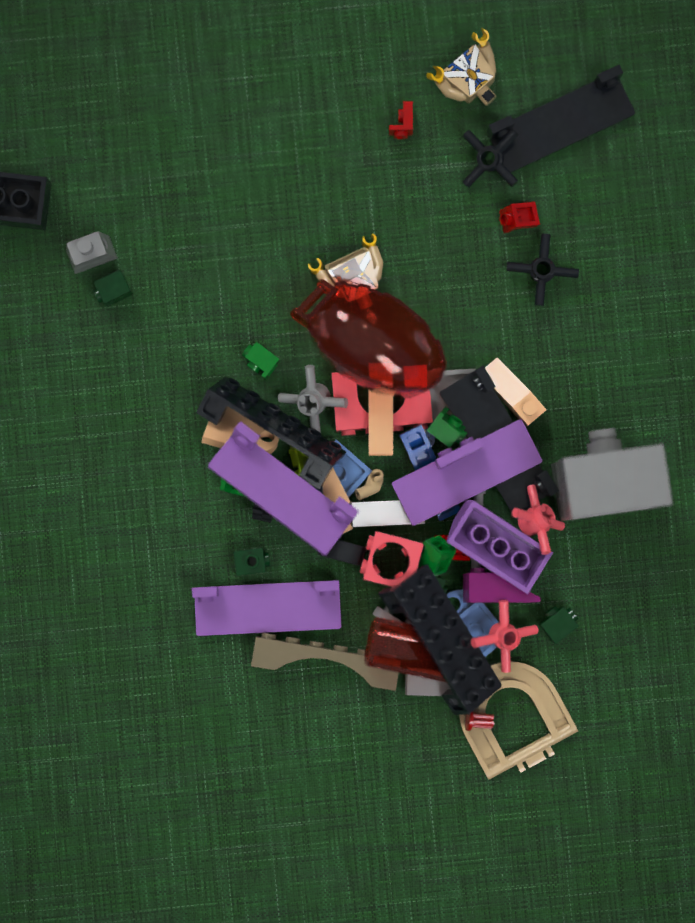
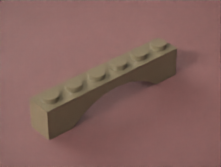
(275, 653)

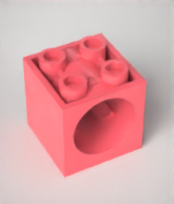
(410, 548)

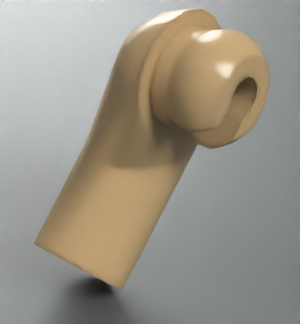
(372, 485)

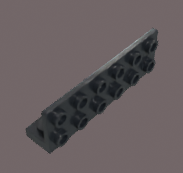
(564, 120)
(483, 413)
(321, 452)
(445, 639)

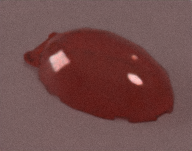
(372, 339)

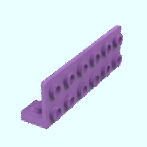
(281, 491)
(267, 608)

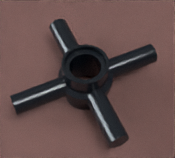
(483, 151)
(542, 260)

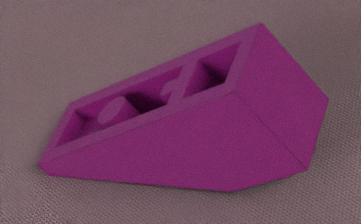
(490, 588)

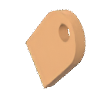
(219, 434)

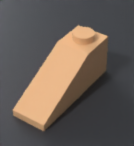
(514, 393)

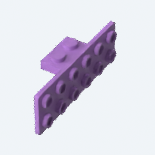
(466, 471)

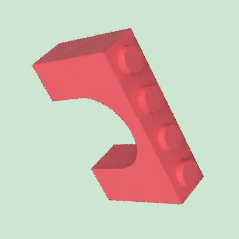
(355, 418)

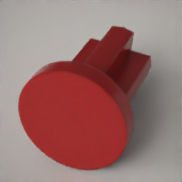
(479, 720)

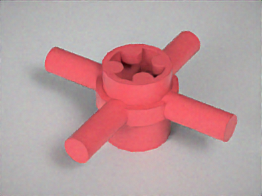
(537, 520)

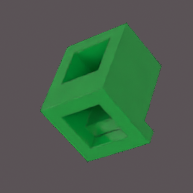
(260, 360)
(447, 428)
(437, 555)

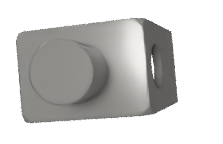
(90, 251)

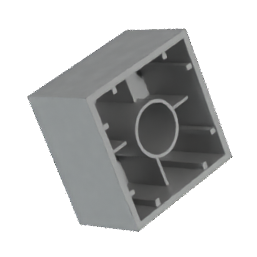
(611, 478)

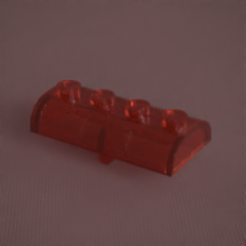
(399, 649)

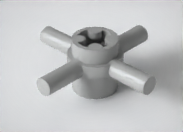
(313, 398)

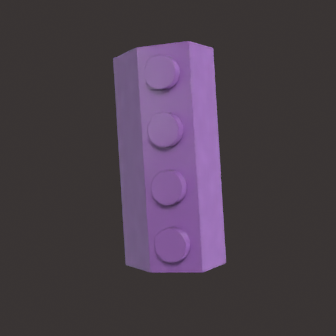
(497, 545)

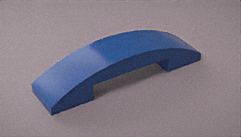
(420, 455)

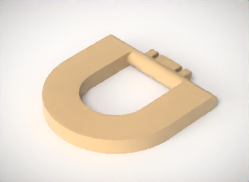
(549, 707)

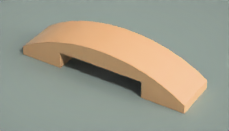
(380, 424)

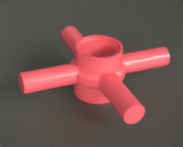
(504, 636)

